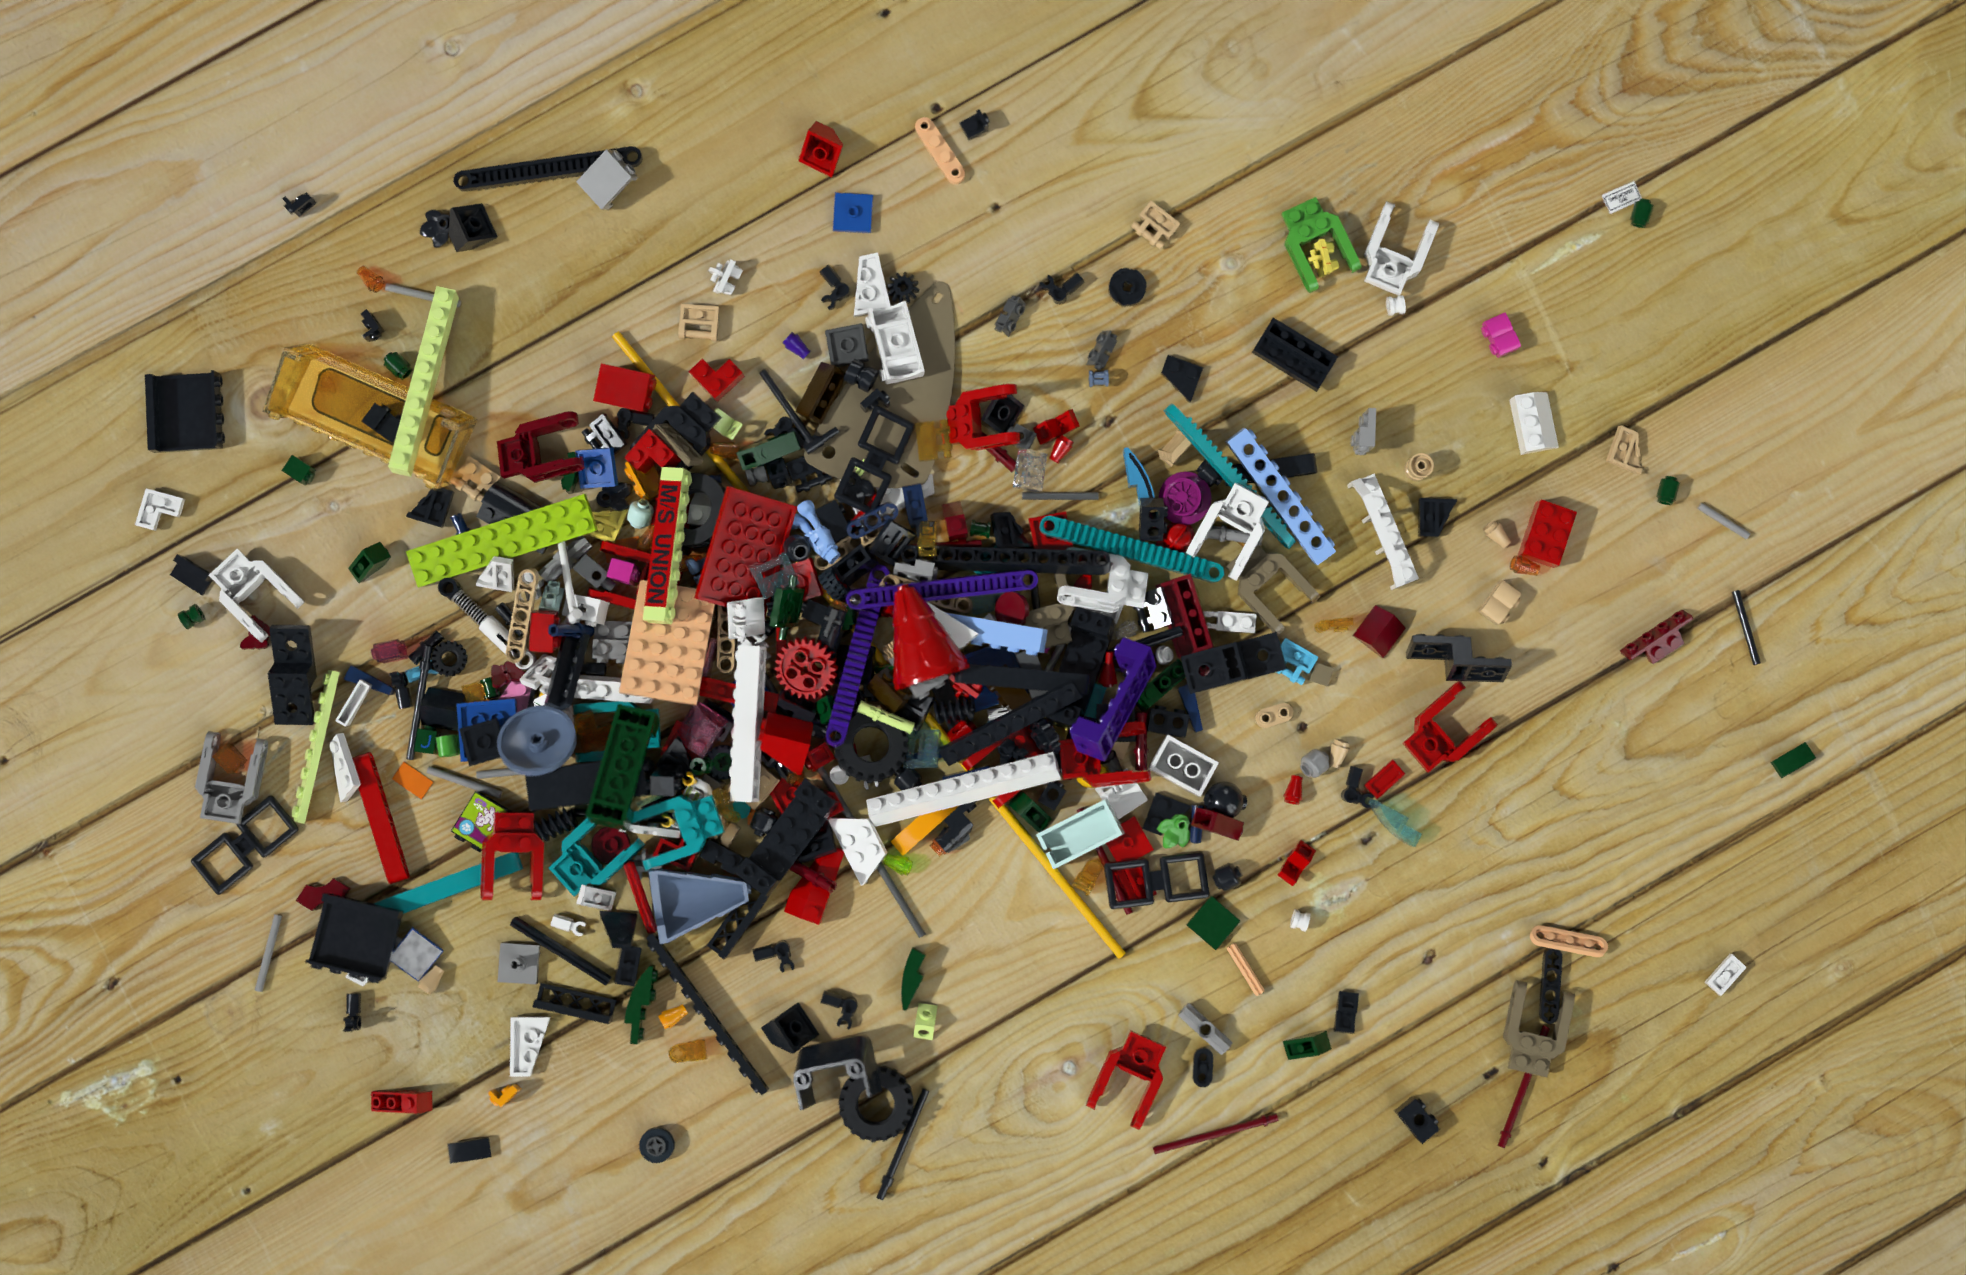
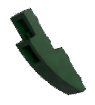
(641, 995)

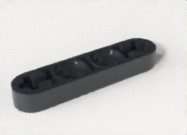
(1553, 985)

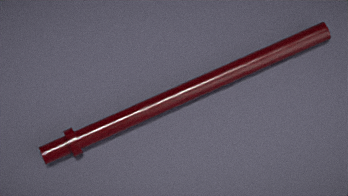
(1264, 1120)
(1506, 1133)

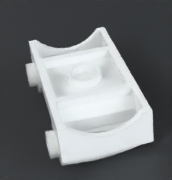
(895, 343)

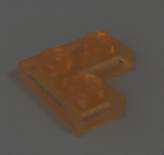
(590, 734)

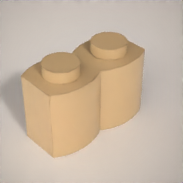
(1500, 602)

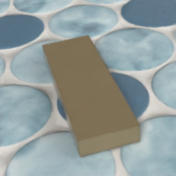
(678, 444)

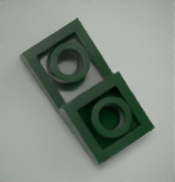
(570, 480)
(1793, 760)

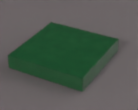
(1213, 922)

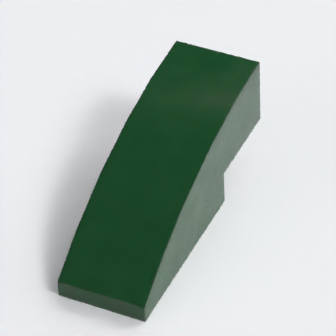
(911, 977)

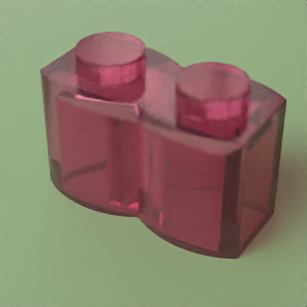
(389, 651)

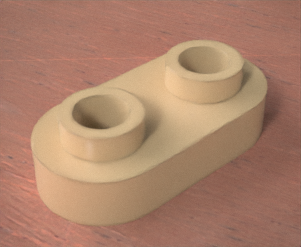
(1274, 715)

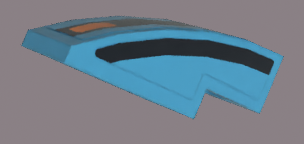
(1137, 475)

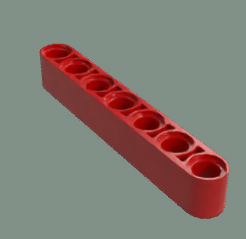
(380, 819)

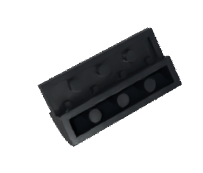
(1294, 354)
(504, 503)

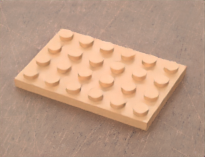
(668, 658)

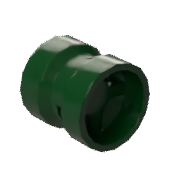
(191, 616)

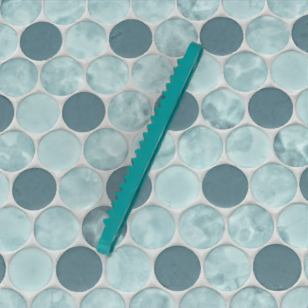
(1225, 469)
(1131, 549)

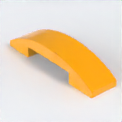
(919, 829)

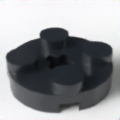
(1131, 277)

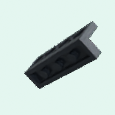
(567, 672)
(741, 928)
(574, 1011)

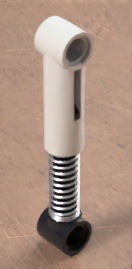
(488, 624)

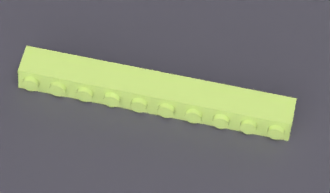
(423, 381)

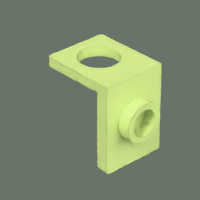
(726, 425)
(925, 1020)

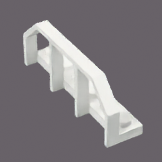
(1386, 529)

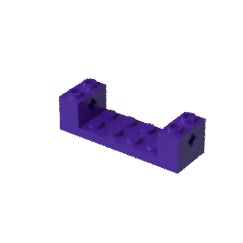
(1098, 739)

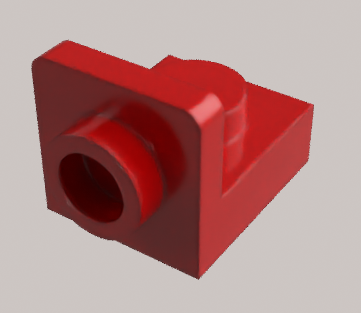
(818, 757)

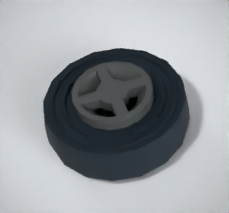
(649, 1145)

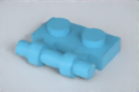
(1298, 657)

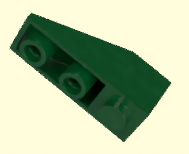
(767, 450)
(1161, 685)

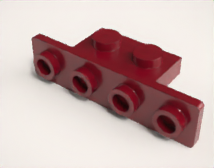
(1659, 640)

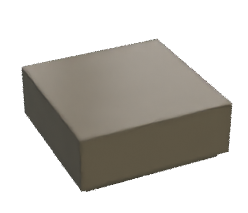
(1321, 674)

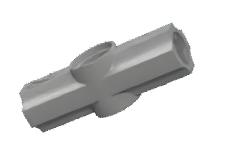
(575, 551)
(1213, 1037)

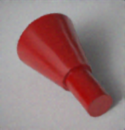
(1108, 674)

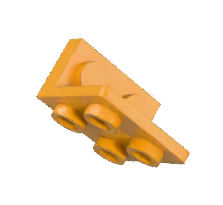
(646, 483)

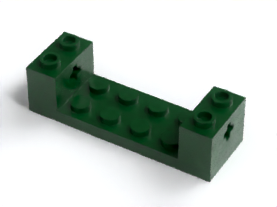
(621, 767)

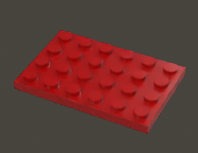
(745, 535)

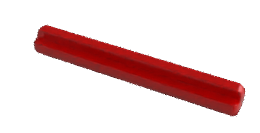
(640, 897)

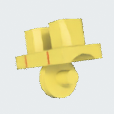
(1321, 259)

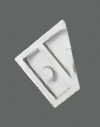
(498, 575)

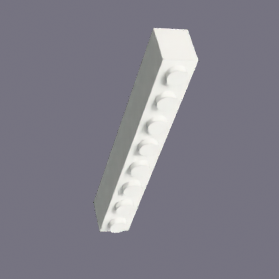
(747, 723)

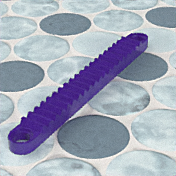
(946, 588)
(854, 666)

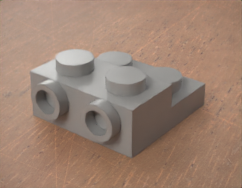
(1364, 436)
(922, 571)
(611, 641)

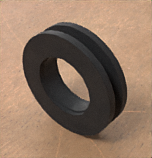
(702, 536)

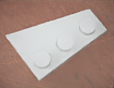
(344, 767)

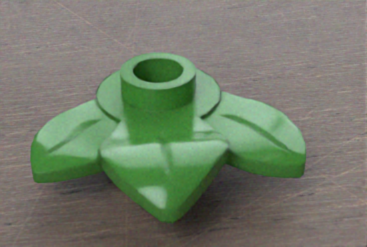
(1173, 832)

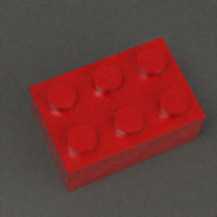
(1547, 533)

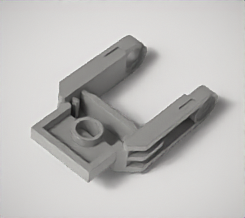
(222, 799)

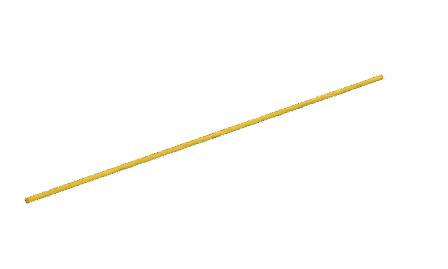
(930, 720)

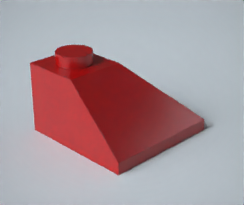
(821, 149)

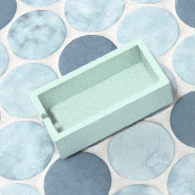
(1080, 833)

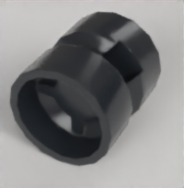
(860, 375)

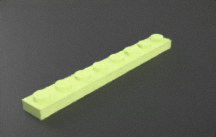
(313, 754)

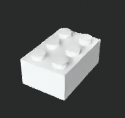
(1183, 765)

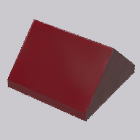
(1379, 631)

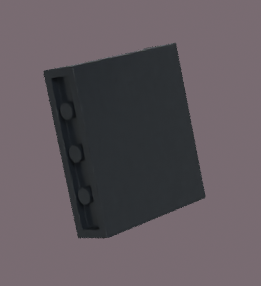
(184, 412)
(355, 938)

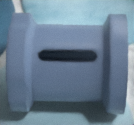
(1092, 381)

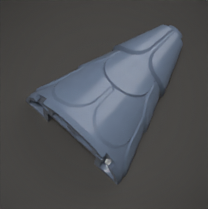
(691, 899)

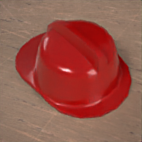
(1177, 537)

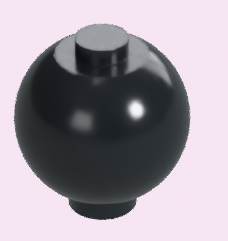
(1225, 799)

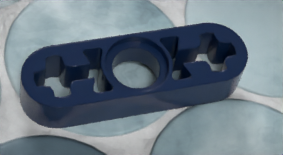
(882, 508)

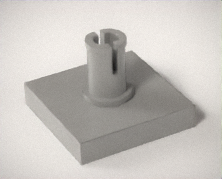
(518, 963)

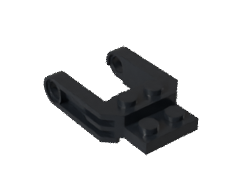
(692, 420)

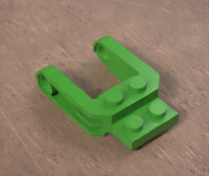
(1308, 223)

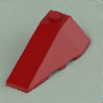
(810, 901)

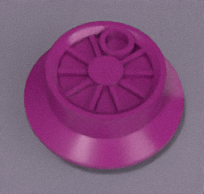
(1186, 497)

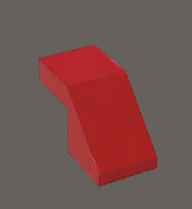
(1053, 428)
(1296, 862)

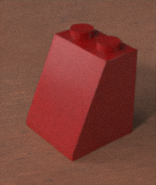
(624, 388)
(786, 740)

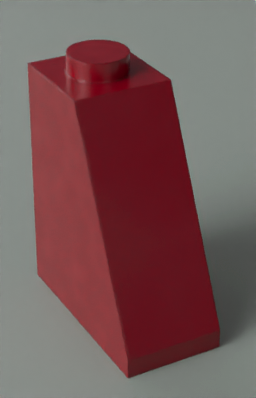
(955, 521)
(1217, 824)

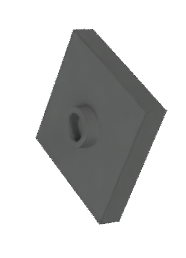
(846, 345)

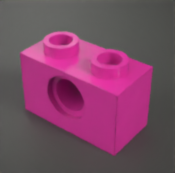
(623, 572)

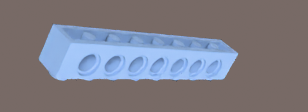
(1316, 553)

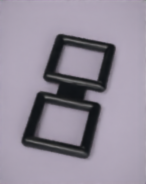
(874, 459)
(244, 845)
(1156, 880)

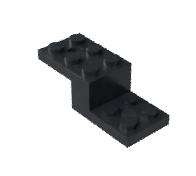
(1458, 658)
(1233, 662)
(292, 674)

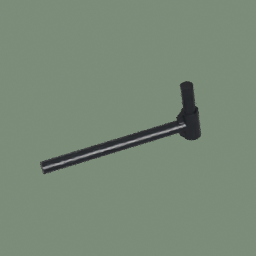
(811, 442)

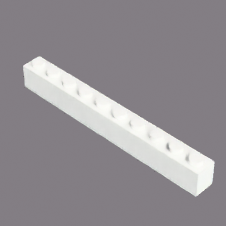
(963, 789)

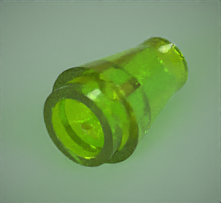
(898, 863)

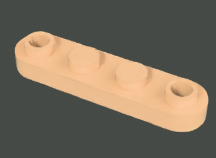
(939, 150)
(1568, 941)

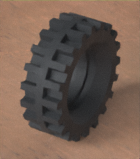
(868, 770)
(887, 1128)

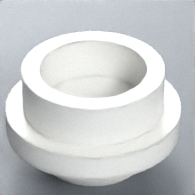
(1164, 655)
(838, 775)

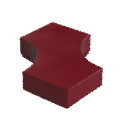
(311, 896)

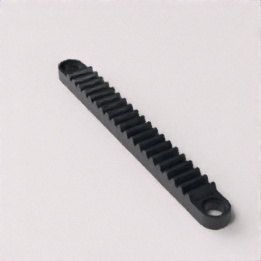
(536, 170)

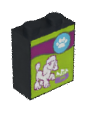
(477, 820)

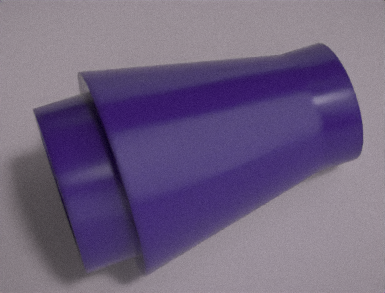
(796, 345)

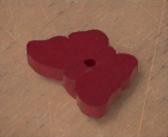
(251, 642)
(505, 674)

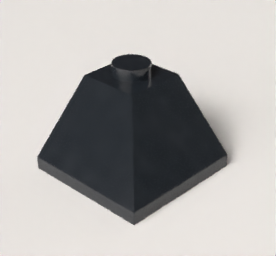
(470, 227)
(790, 1029)

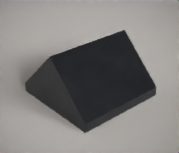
(1002, 414)
(440, 708)

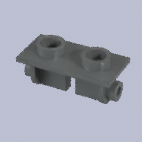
(1015, 308)
(1097, 357)

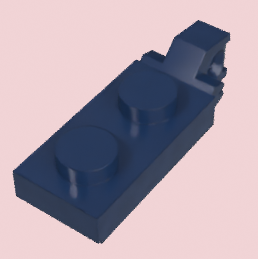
(915, 505)

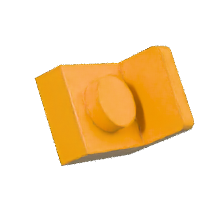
(507, 1094)

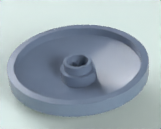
(536, 740)

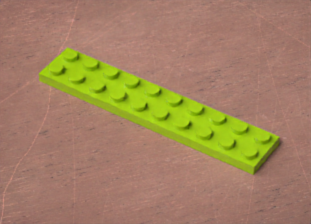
(502, 539)

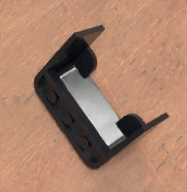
(853, 1052)

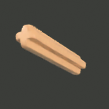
(1245, 969)

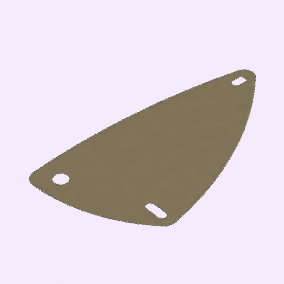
(914, 399)

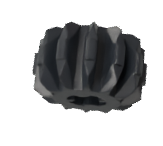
(896, 291)

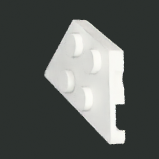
(860, 845)

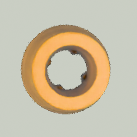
(672, 1016)

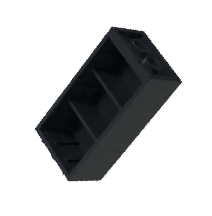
(574, 785)

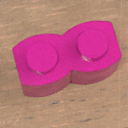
(1501, 335)

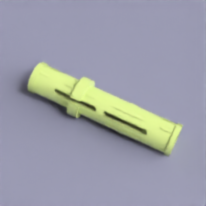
(879, 714)

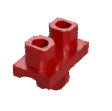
(966, 689)

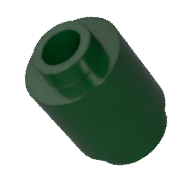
(1641, 213)
(397, 365)
(1667, 490)

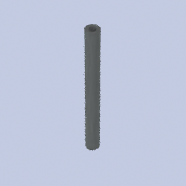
(1060, 495)

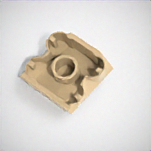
(1174, 448)

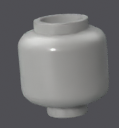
(1314, 763)

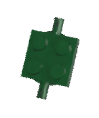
(787, 607)

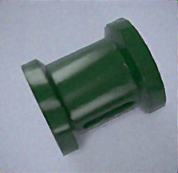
(980, 528)
(490, 691)
(707, 767)

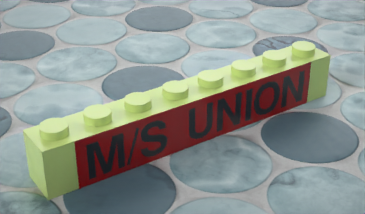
(667, 545)

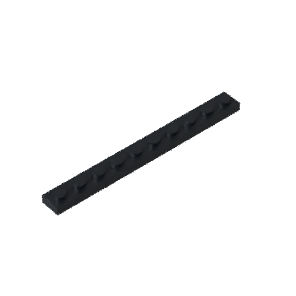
(703, 1008)

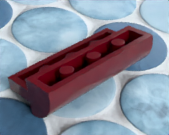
(1188, 614)

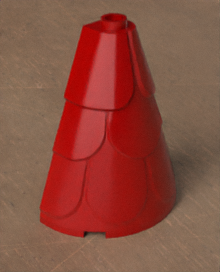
(920, 642)

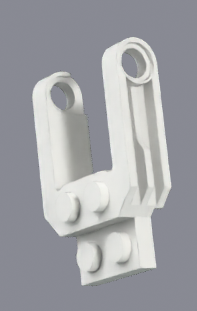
(1390, 269)
(1241, 510)
(239, 578)
(1123, 588)

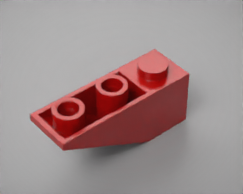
(401, 1101)

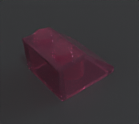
(701, 729)

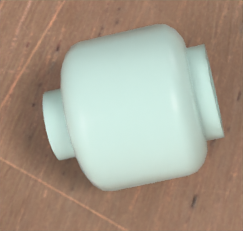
(640, 514)

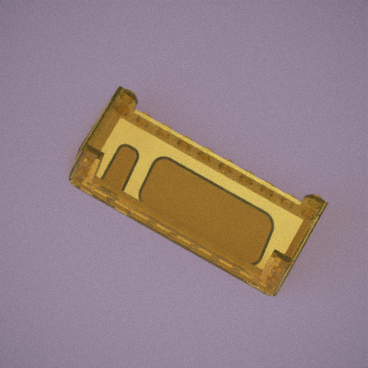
(356, 390)

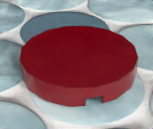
(1012, 608)
(615, 841)

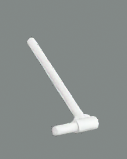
(574, 613)

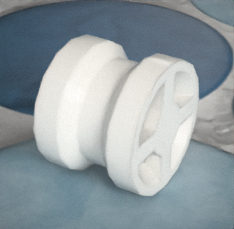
(1395, 305)
(1300, 920)

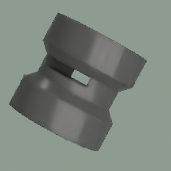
(756, 475)

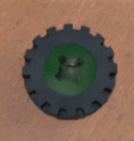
(721, 770)

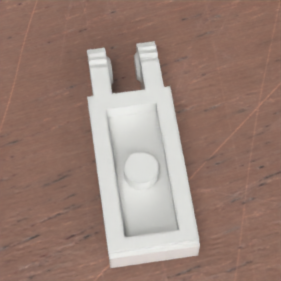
(1232, 621)

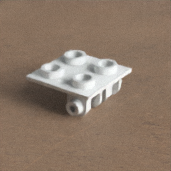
(746, 618)
(1122, 797)

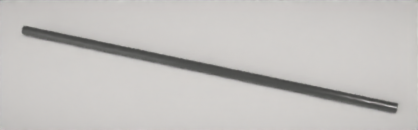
(847, 813)

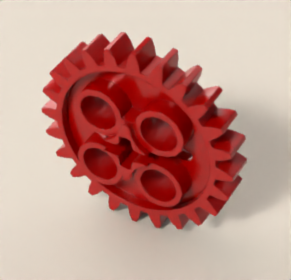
(799, 682)

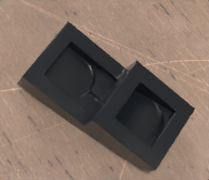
(1346, 1012)
(469, 1150)

